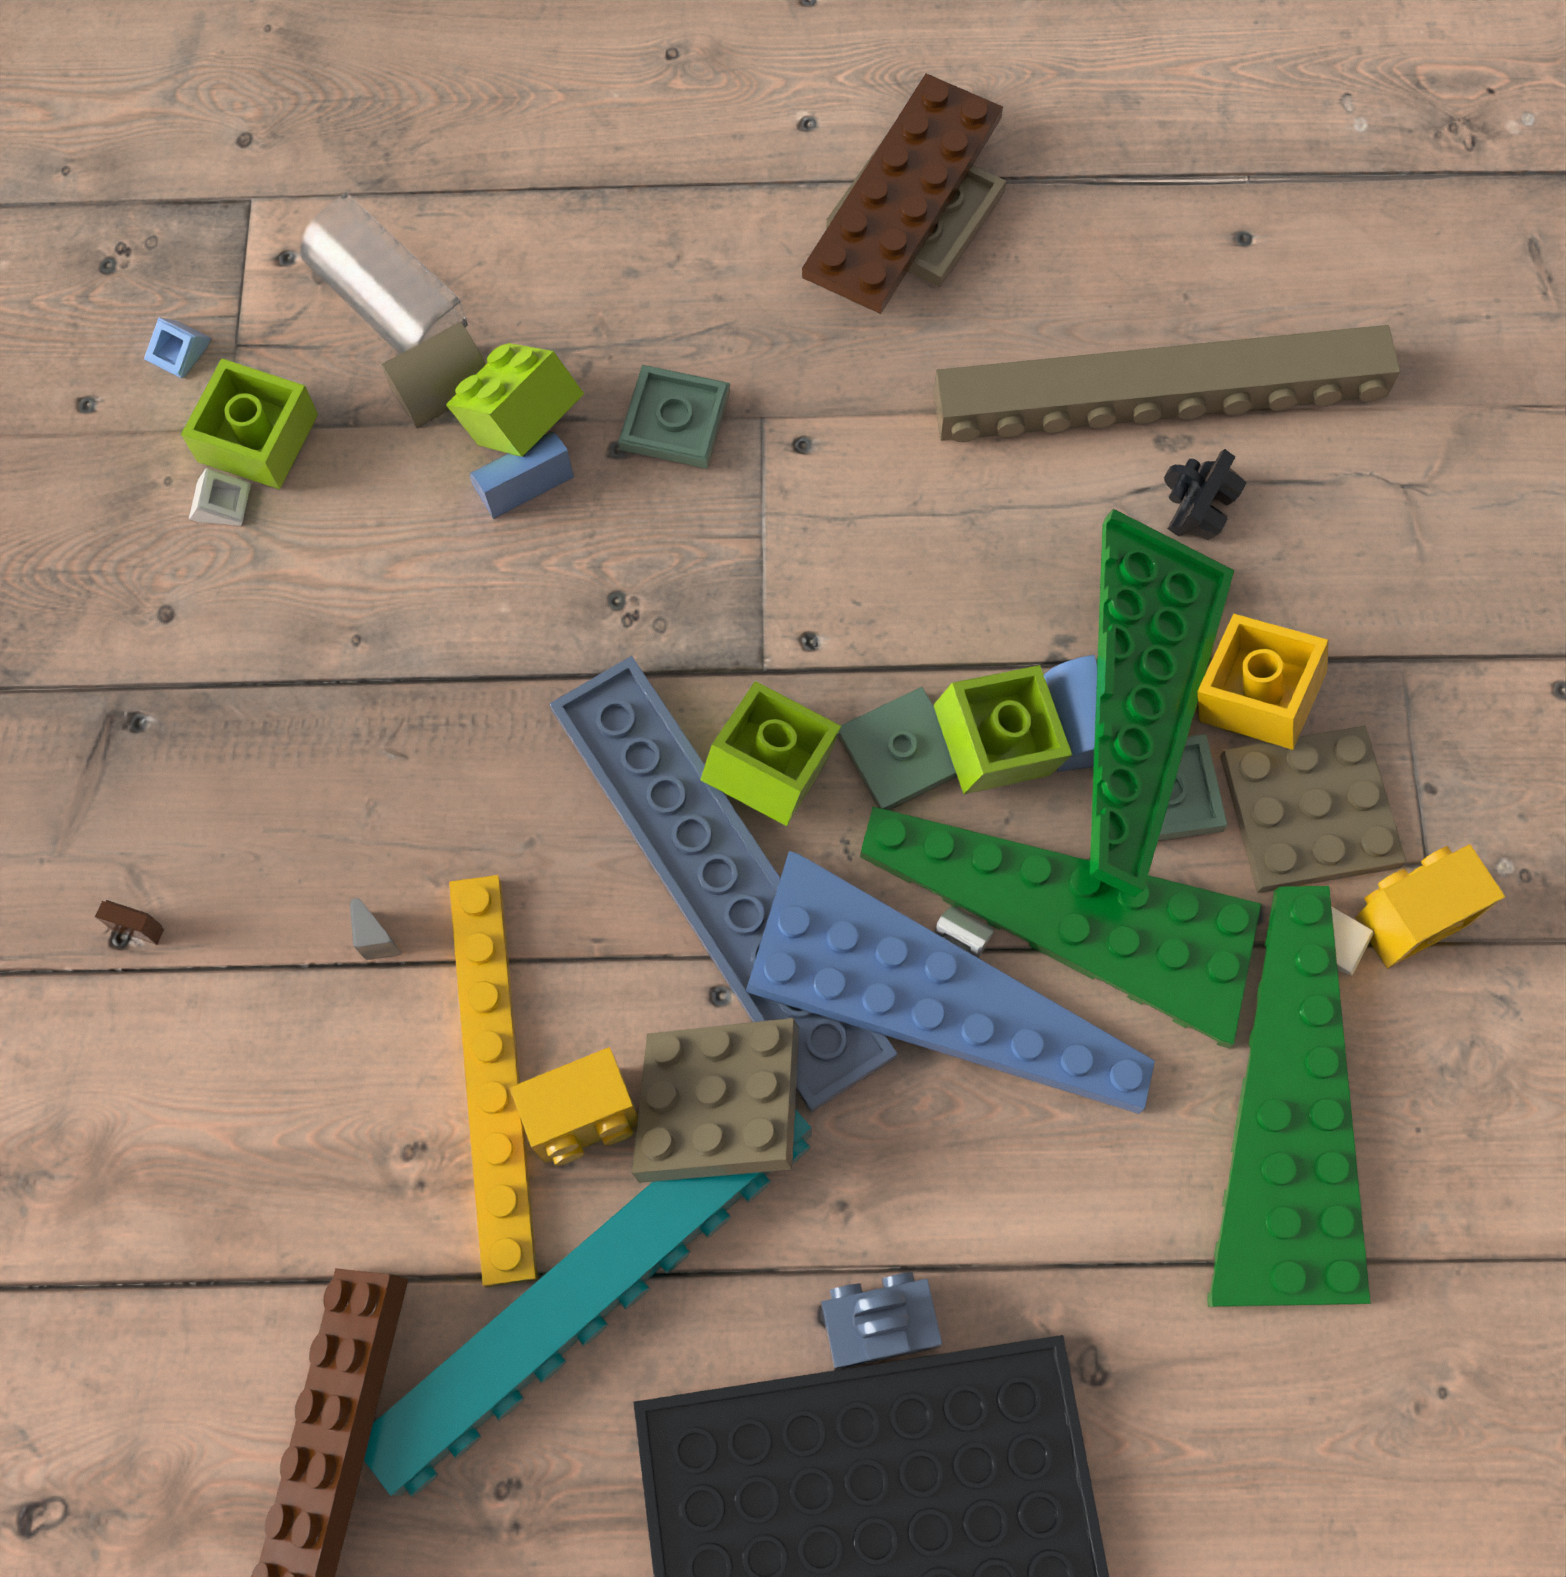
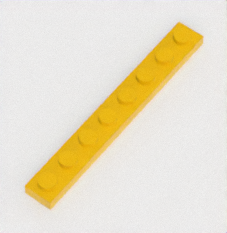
(490, 1070)

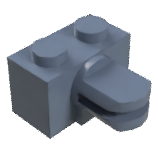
(880, 1321)

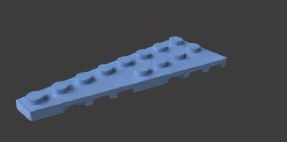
(883, 972)

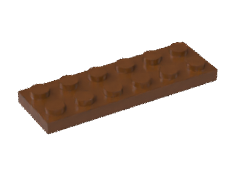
(902, 193)
(332, 1426)

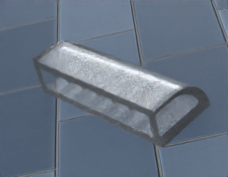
(378, 276)

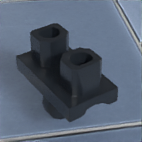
(1195, 489)

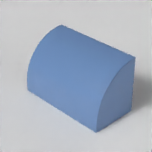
(518, 479)
(1074, 697)

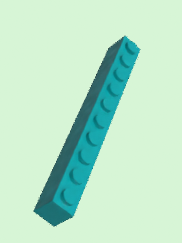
(549, 1318)

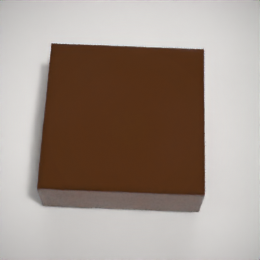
(129, 921)

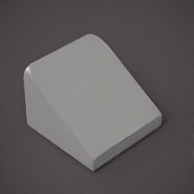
(368, 934)

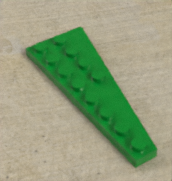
(1153, 652)
(1163, 948)
(1293, 1177)

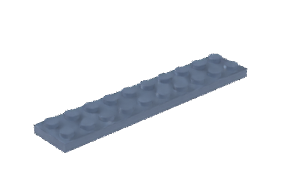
(703, 859)

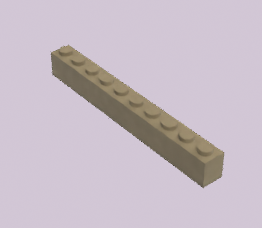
(1165, 383)

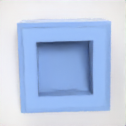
(175, 346)

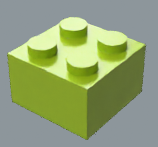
(514, 398)
(250, 423)
(1002, 729)
(770, 753)

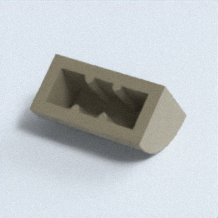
(431, 371)

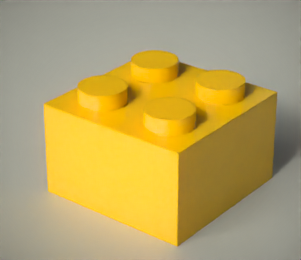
(1263, 681)
(1428, 903)
(576, 1107)

